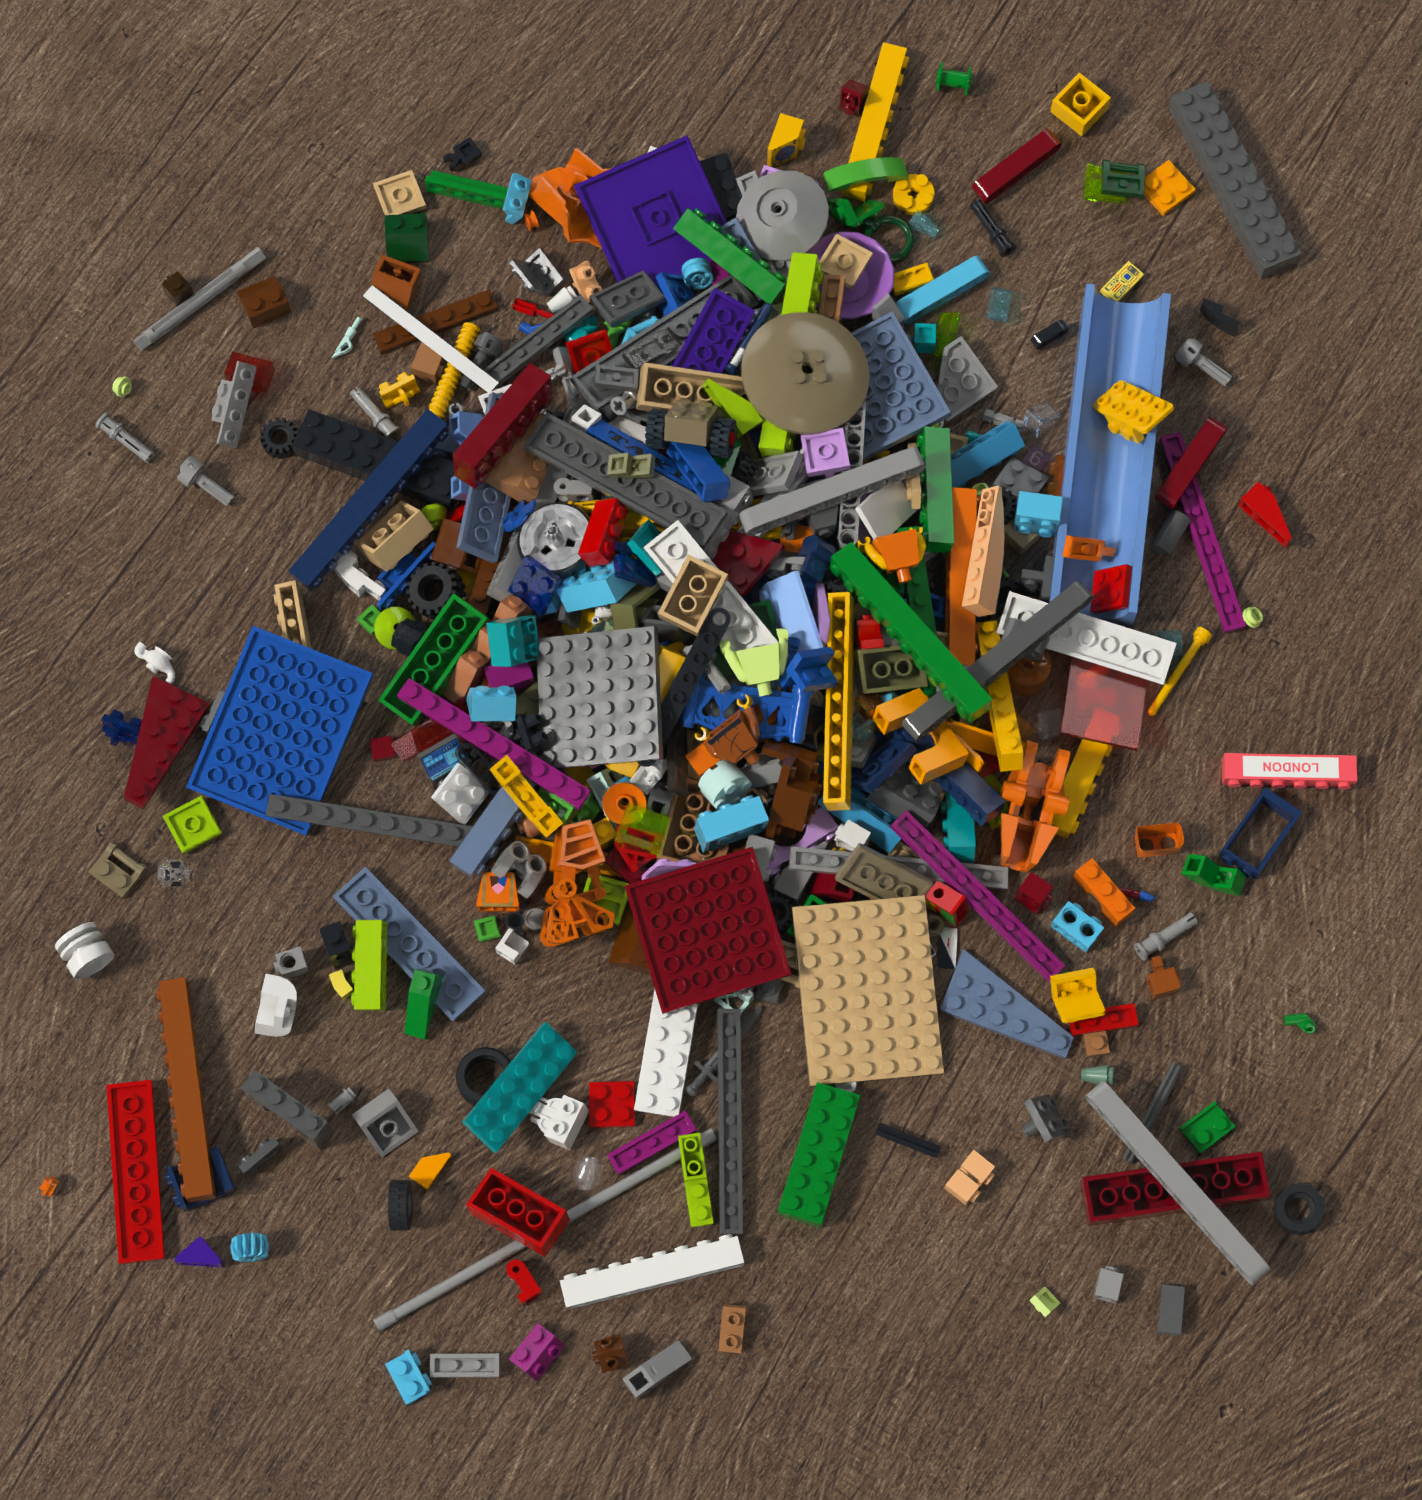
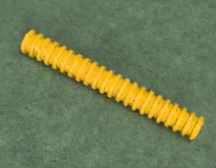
(451, 374)

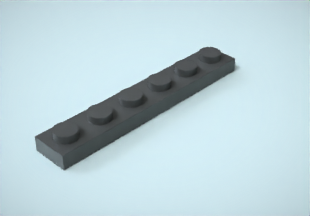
(539, 340)

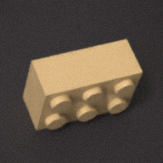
(394, 535)
(693, 595)

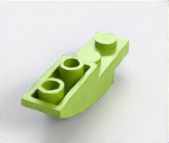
(695, 1180)

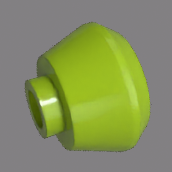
(435, 514)

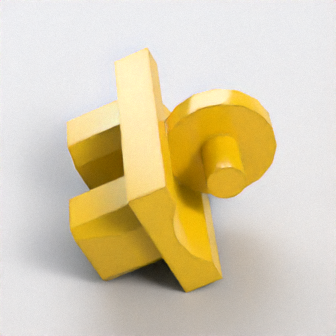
(400, 391)

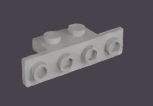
(232, 404)

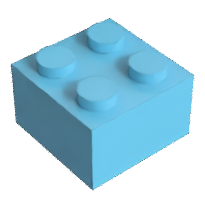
(1037, 514)

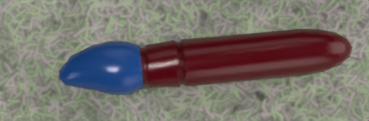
(1142, 895)

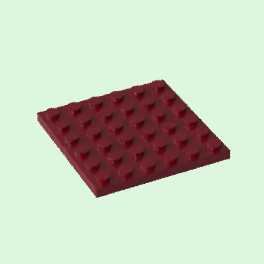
(707, 930)

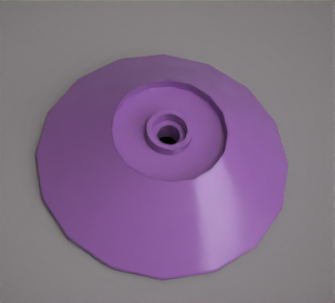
(874, 281)

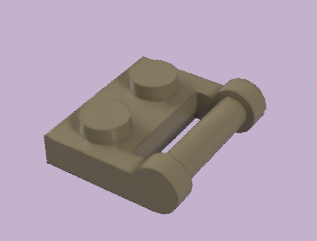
(112, 875)

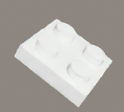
(460, 794)

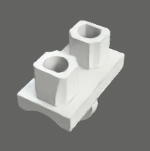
(648, 776)

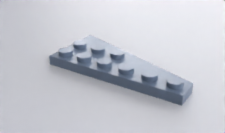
(992, 1004)

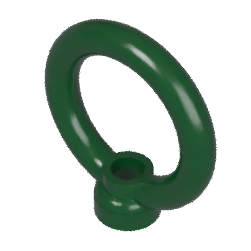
(872, 224)

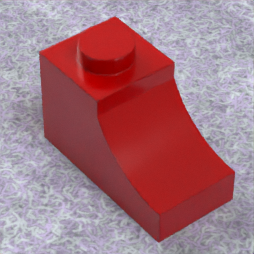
(867, 632)

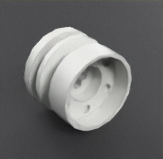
(84, 950)

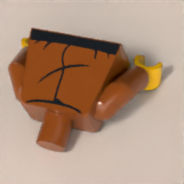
(735, 736)

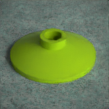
(385, 624)

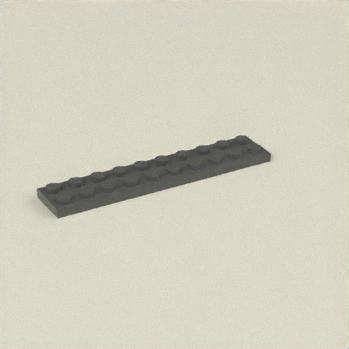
(679, 321)
(651, 497)

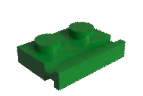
(1207, 1128)

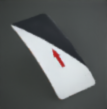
(947, 948)

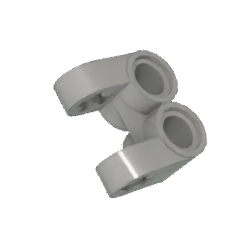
(529, 867)

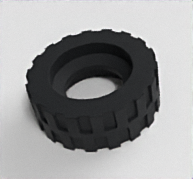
(1304, 1192)
(400, 1205)

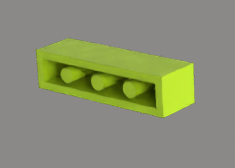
(370, 965)

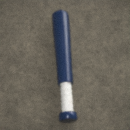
(762, 317)

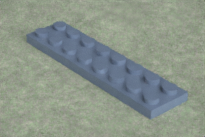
(483, 515)
(410, 942)

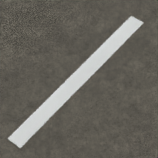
(430, 339)

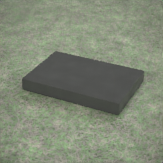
(627, 299)

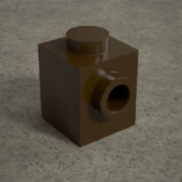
(177, 288)

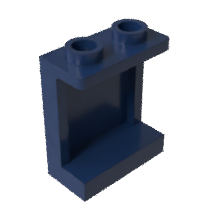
(222, 1180)

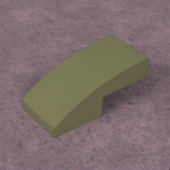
(629, 466)

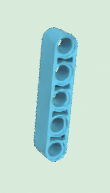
(942, 289)

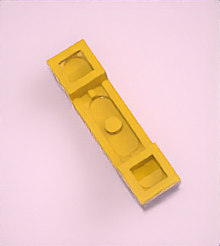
(525, 796)

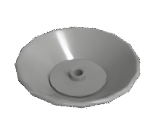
(796, 226)

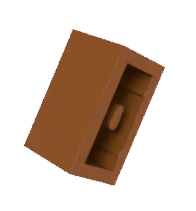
(397, 281)

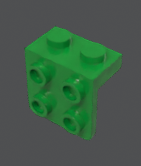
(842, 211)

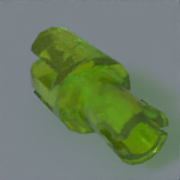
(946, 330)

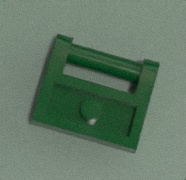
(1122, 184)

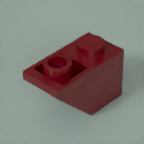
(853, 97)
(826, 887)

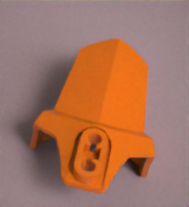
(557, 196)

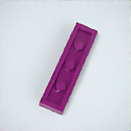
(651, 1143)

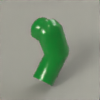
(1303, 1021)

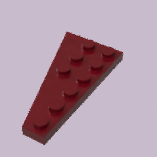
(745, 559)
(164, 731)

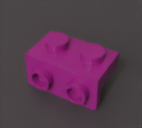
(537, 1352)

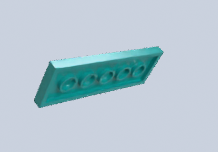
(519, 1087)

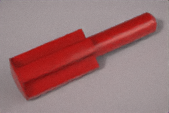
(529, 308)

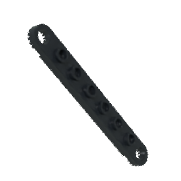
(690, 674)

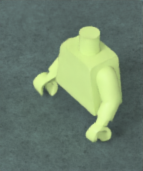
(760, 663)

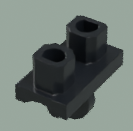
(527, 736)

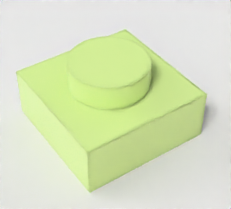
(1044, 1301)

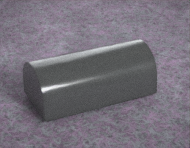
(1170, 533)

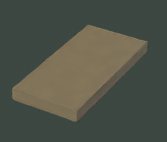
(881, 876)

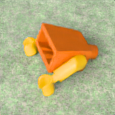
(896, 552)

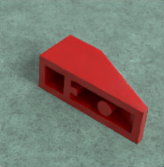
(1264, 509)

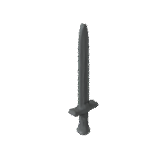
(712, 1065)

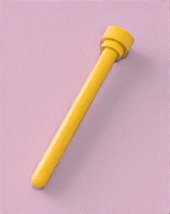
(1201, 637)

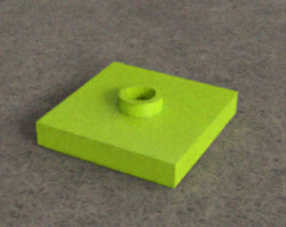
(192, 825)

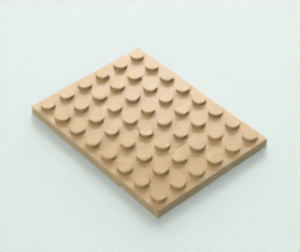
(867, 990)

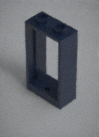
(1279, 806)

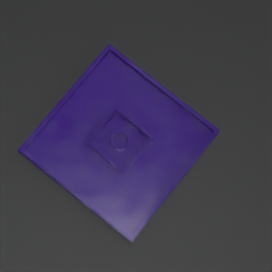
(641, 204)

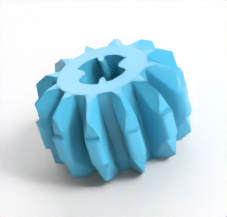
(249, 1247)

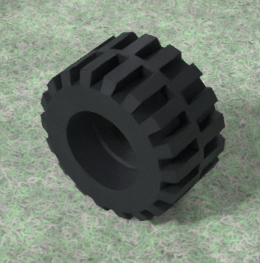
(424, 581)

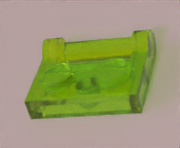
(1092, 186)
(646, 822)

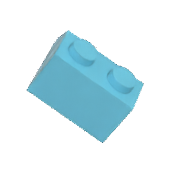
(492, 703)

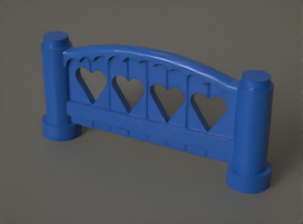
(793, 706)

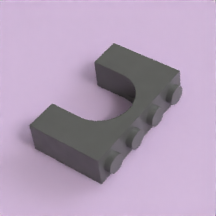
(271, 1097)

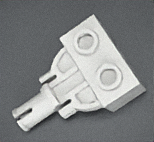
(559, 1119)

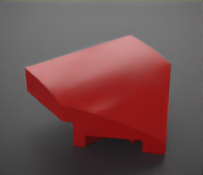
(632, 855)

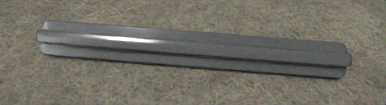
(1157, 1104)

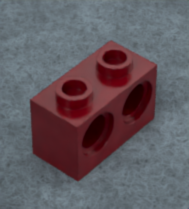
(1034, 893)

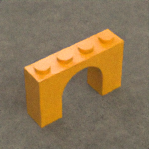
(934, 762)

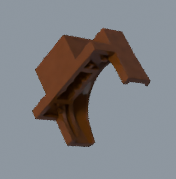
(794, 797)

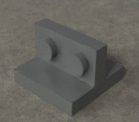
(1038, 582)

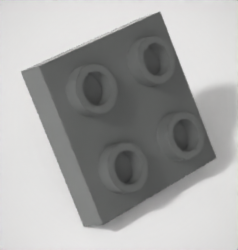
(1045, 1119)

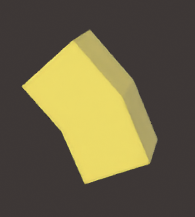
(340, 984)

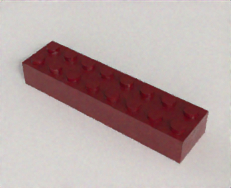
(1140, 1195)

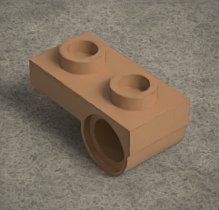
(732, 1328)

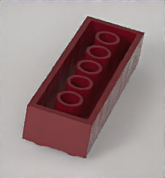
(502, 426)

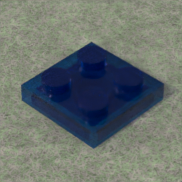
(534, 584)

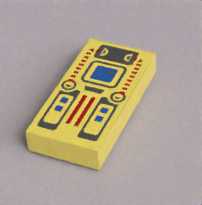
(1122, 282)

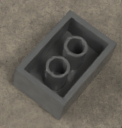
(905, 793)

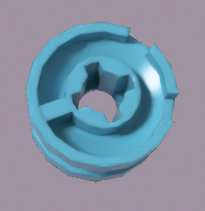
(697, 273)

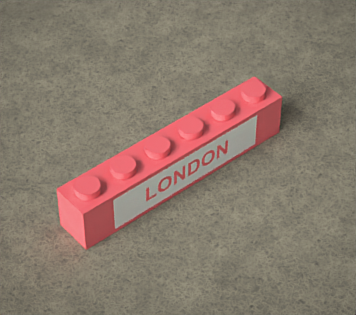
(1289, 770)

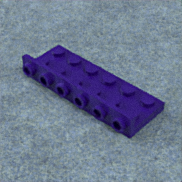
(715, 334)

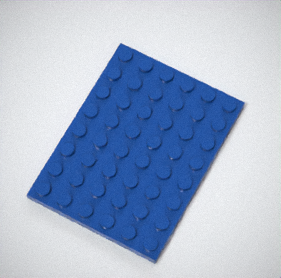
(279, 726)

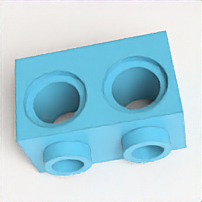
(1073, 930)

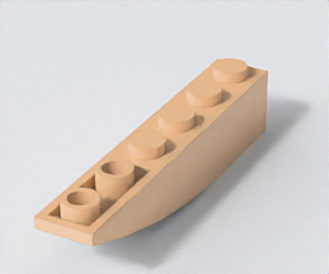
(986, 555)

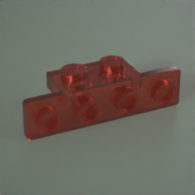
(424, 735)

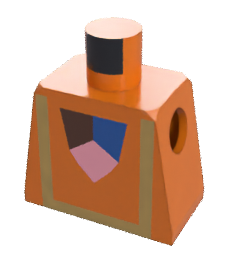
(498, 893)

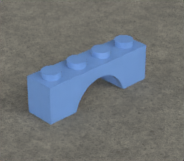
(460, 427)

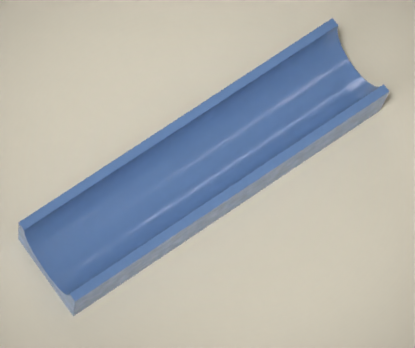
(1103, 473)

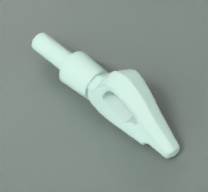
(350, 333)

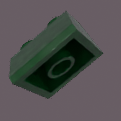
(407, 237)

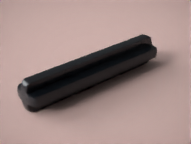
(908, 1140)

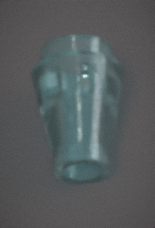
(923, 224)

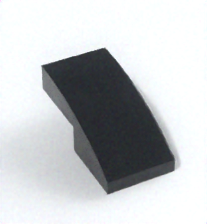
(1213, 311)

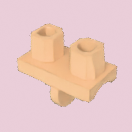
(585, 280)

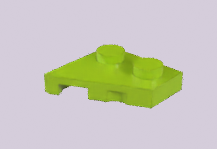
(615, 898)

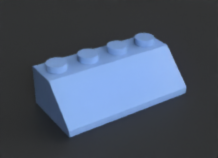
(792, 609)

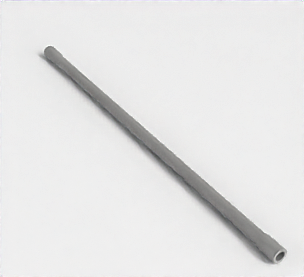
(392, 1316)

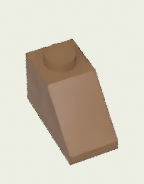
(427, 364)

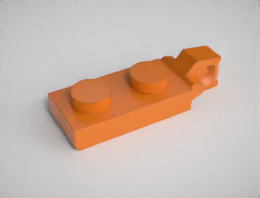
(1086, 548)

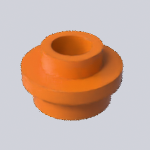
(48, 1186)

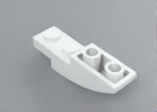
(357, 579)

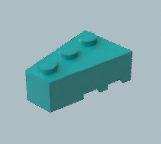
(959, 830)

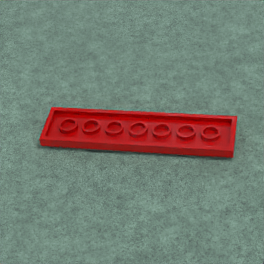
(135, 1172)

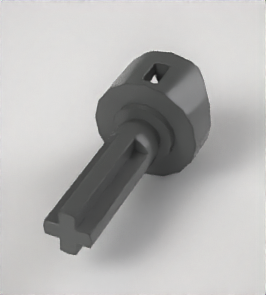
(484, 353)

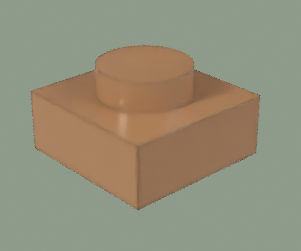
(1096, 1044)

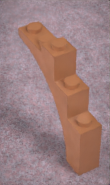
(471, 664)

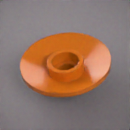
(612, 798)

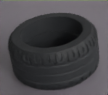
(468, 1061)

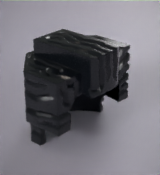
(407, 636)

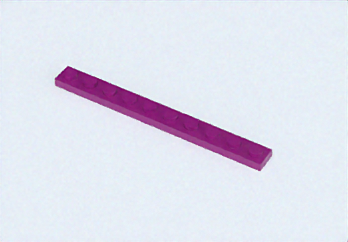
(1205, 542)
(493, 743)
(977, 895)

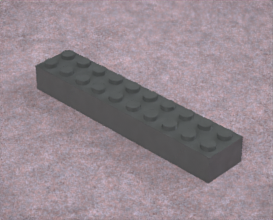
(1234, 180)

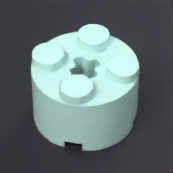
(724, 784)

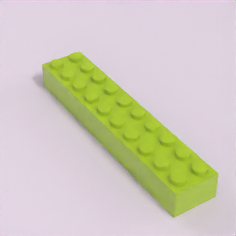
(801, 295)

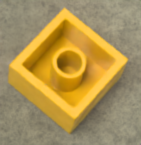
(1080, 104)

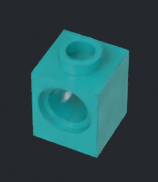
(924, 338)

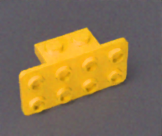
(1131, 410)

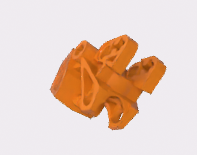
(1022, 839)
(573, 852)

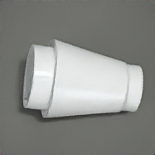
(561, 299)

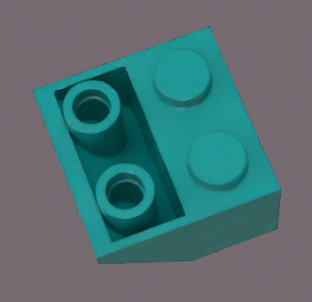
(513, 640)

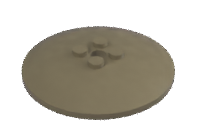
(801, 400)

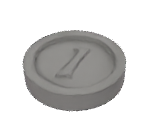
(534, 919)

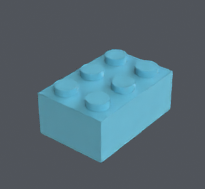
(593, 588)
(731, 823)

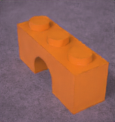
(1112, 900)

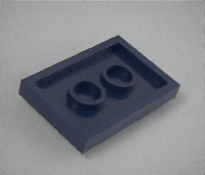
(882, 764)

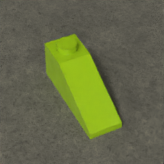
(733, 407)

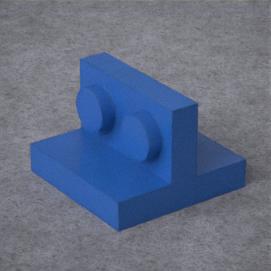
(674, 291)
(810, 670)

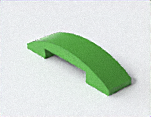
(865, 171)

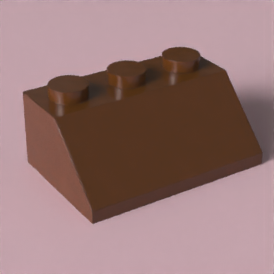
(627, 947)

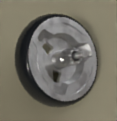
(538, 533)

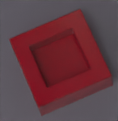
(382, 748)

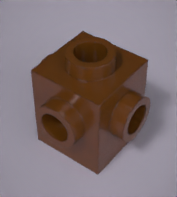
(610, 1353)

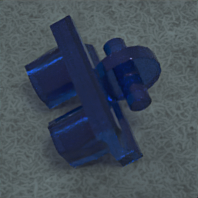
(119, 730)

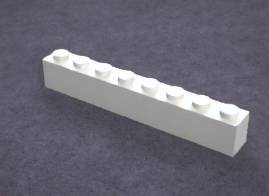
(652, 1272)

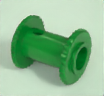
(954, 78)

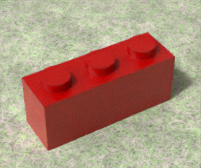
(603, 532)

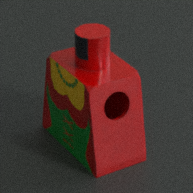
(947, 903)

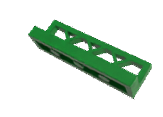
(466, 189)

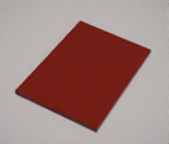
(1103, 705)

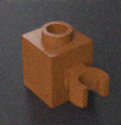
(1163, 981)

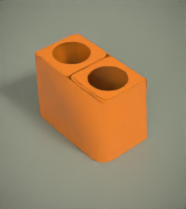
(1148, 832)

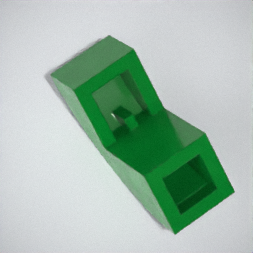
(1208, 874)

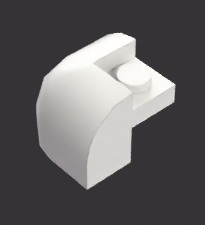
(276, 1007)

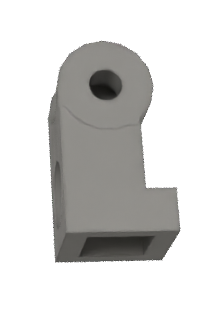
(573, 490)

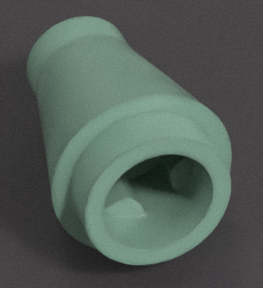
(1098, 1074)

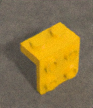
(1076, 995)

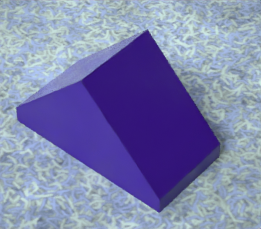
(199, 1254)

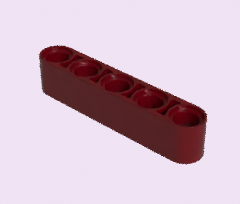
(1016, 165)
(1191, 463)

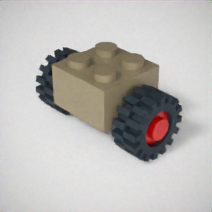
(693, 425)

